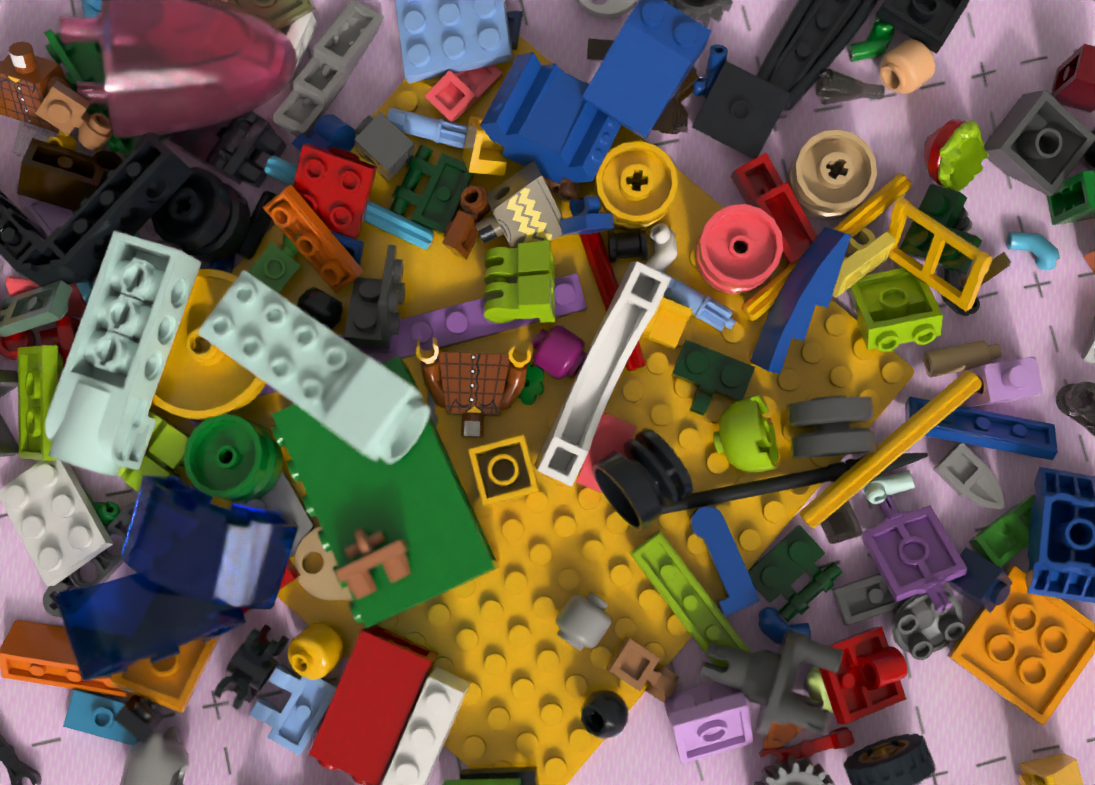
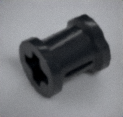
(627, 245)

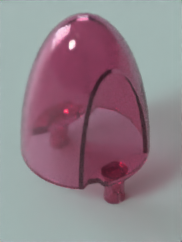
(181, 63)

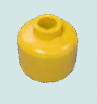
(316, 651)

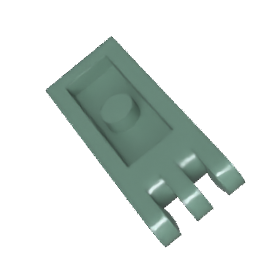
(34, 308)

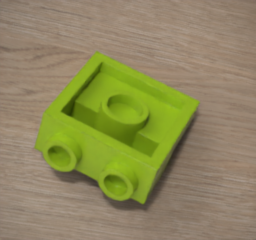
(895, 310)

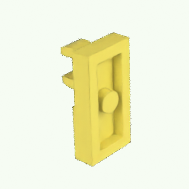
(862, 259)

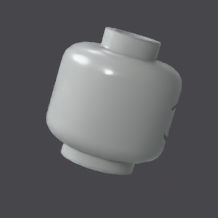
(583, 620)

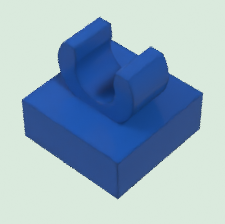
(586, 217)

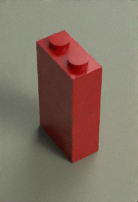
(372, 705)

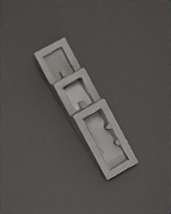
(329, 68)

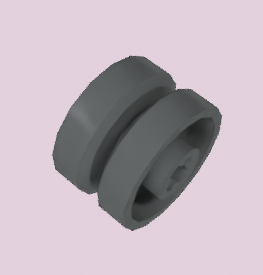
(831, 426)

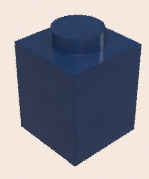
(983, 582)

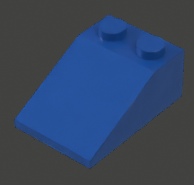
(646, 65)

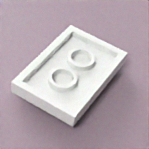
(54, 519)

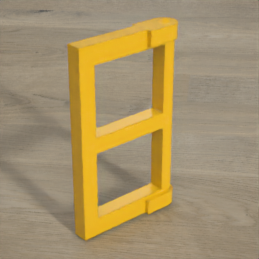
(941, 235)

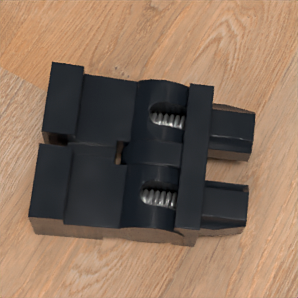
(233, 147)

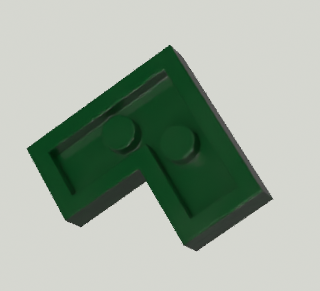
(944, 207)

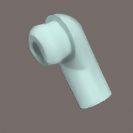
(881, 486)

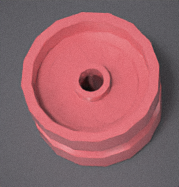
(747, 229)

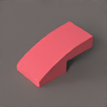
(461, 90)

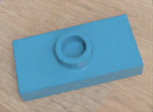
(95, 714)

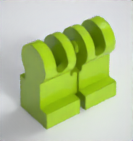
(520, 283)
(165, 451)

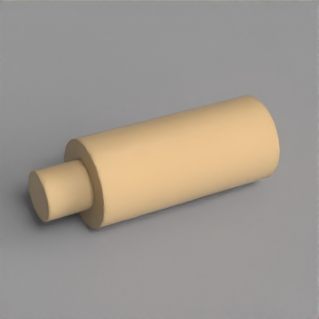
(959, 358)

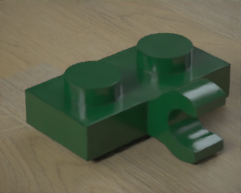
(712, 374)

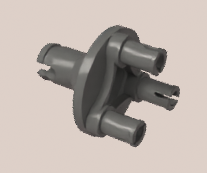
(770, 676)

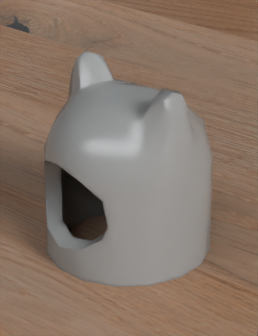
(157, 761)

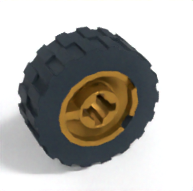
(891, 762)

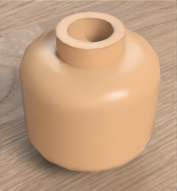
(907, 67)

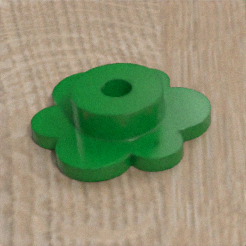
(533, 385)

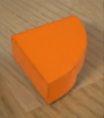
(780, 735)

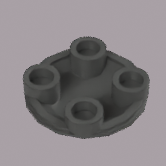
(922, 629)

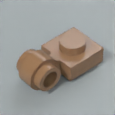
(67, 110)
(636, 667)

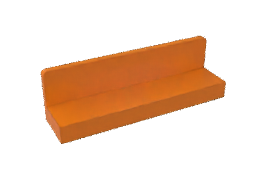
(45, 656)

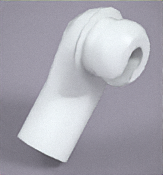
(664, 247)

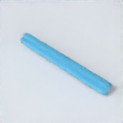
(375, 214)

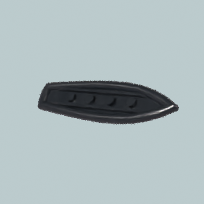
(811, 42)

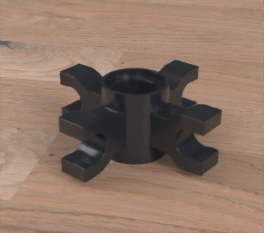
(251, 666)

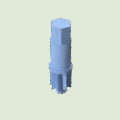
(430, 128)
(703, 306)

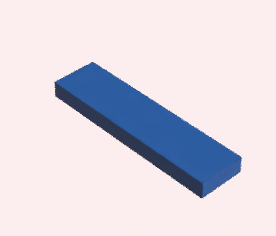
(992, 430)

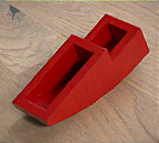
(764, 189)

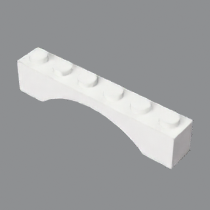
(592, 387)

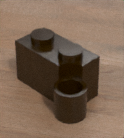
(63, 175)

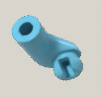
(1037, 244)

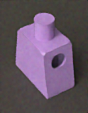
(1006, 382)

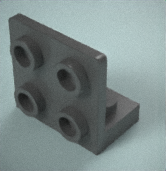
(374, 306)

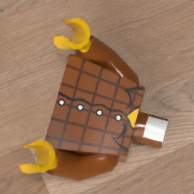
(25, 84)
(473, 382)

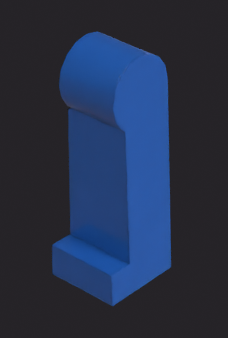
(712, 528)

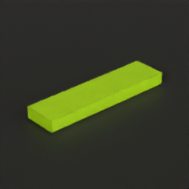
(685, 595)

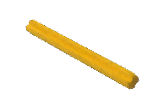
(851, 225)
(890, 449)

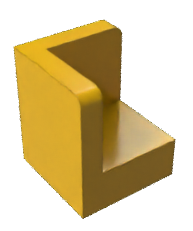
(480, 152)
(667, 323)

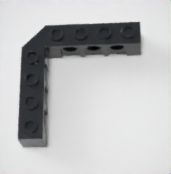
(119, 205)

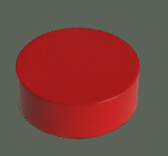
(10, 344)

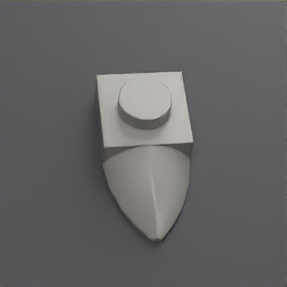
(970, 477)

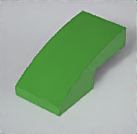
(1006, 534)

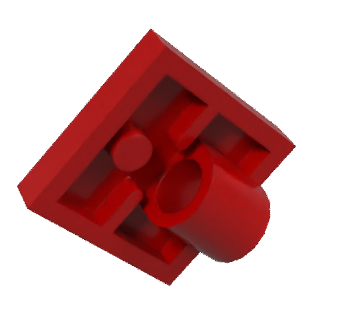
(335, 187)
(866, 676)

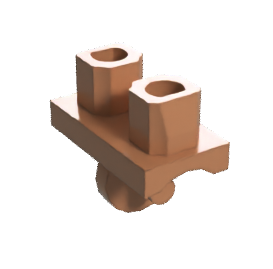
(358, 573)

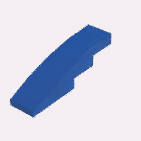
(807, 286)

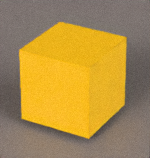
(503, 470)

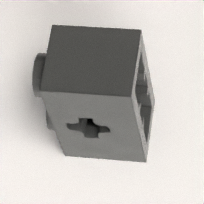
(383, 145)

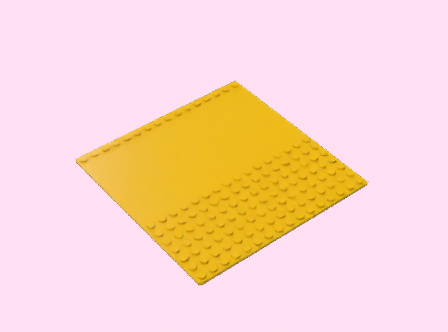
(564, 537)

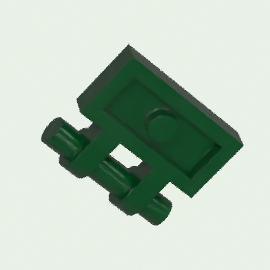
(441, 195)
(785, 564)

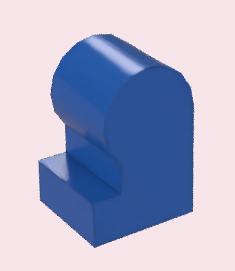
(328, 133)

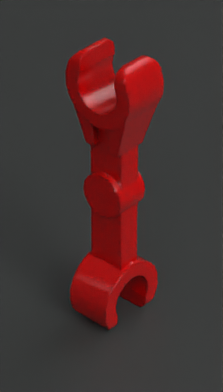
(836, 739)

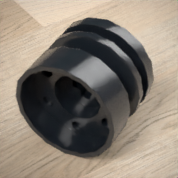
(642, 478)

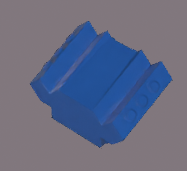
(546, 121)
(1062, 536)

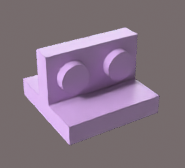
(708, 720)

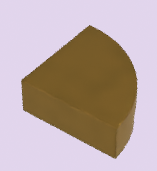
(997, 265)

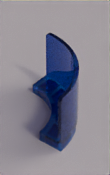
(207, 549)
(134, 621)

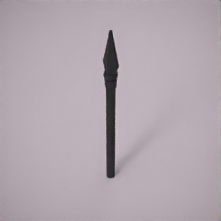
(779, 483)

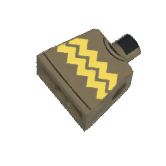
(522, 210)

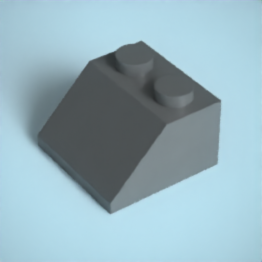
(1039, 142)

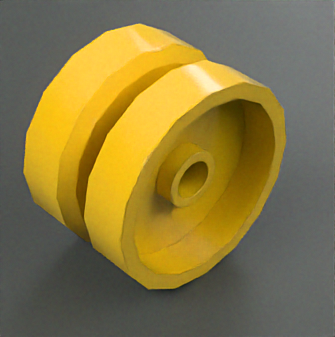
(638, 165)

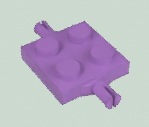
(913, 553)

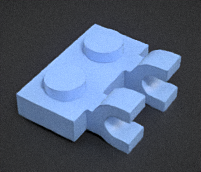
(301, 713)

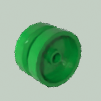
(233, 458)

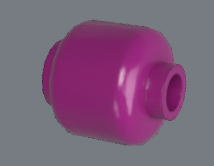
(558, 352)

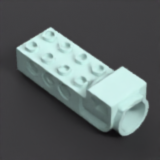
(119, 356)
(317, 370)

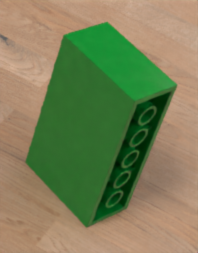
(405, 500)

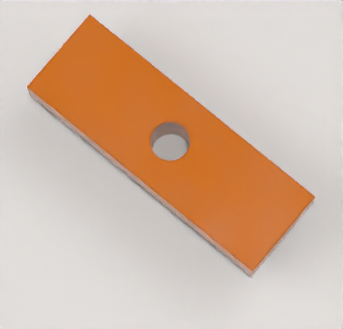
(315, 240)

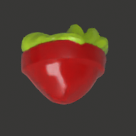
(955, 154)

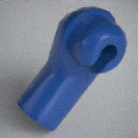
(716, 60)
(775, 627)

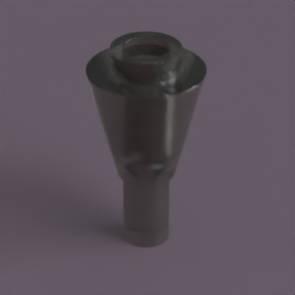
(838, 87)

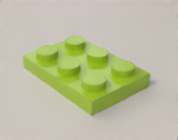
(36, 388)

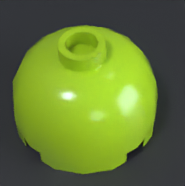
(747, 436)

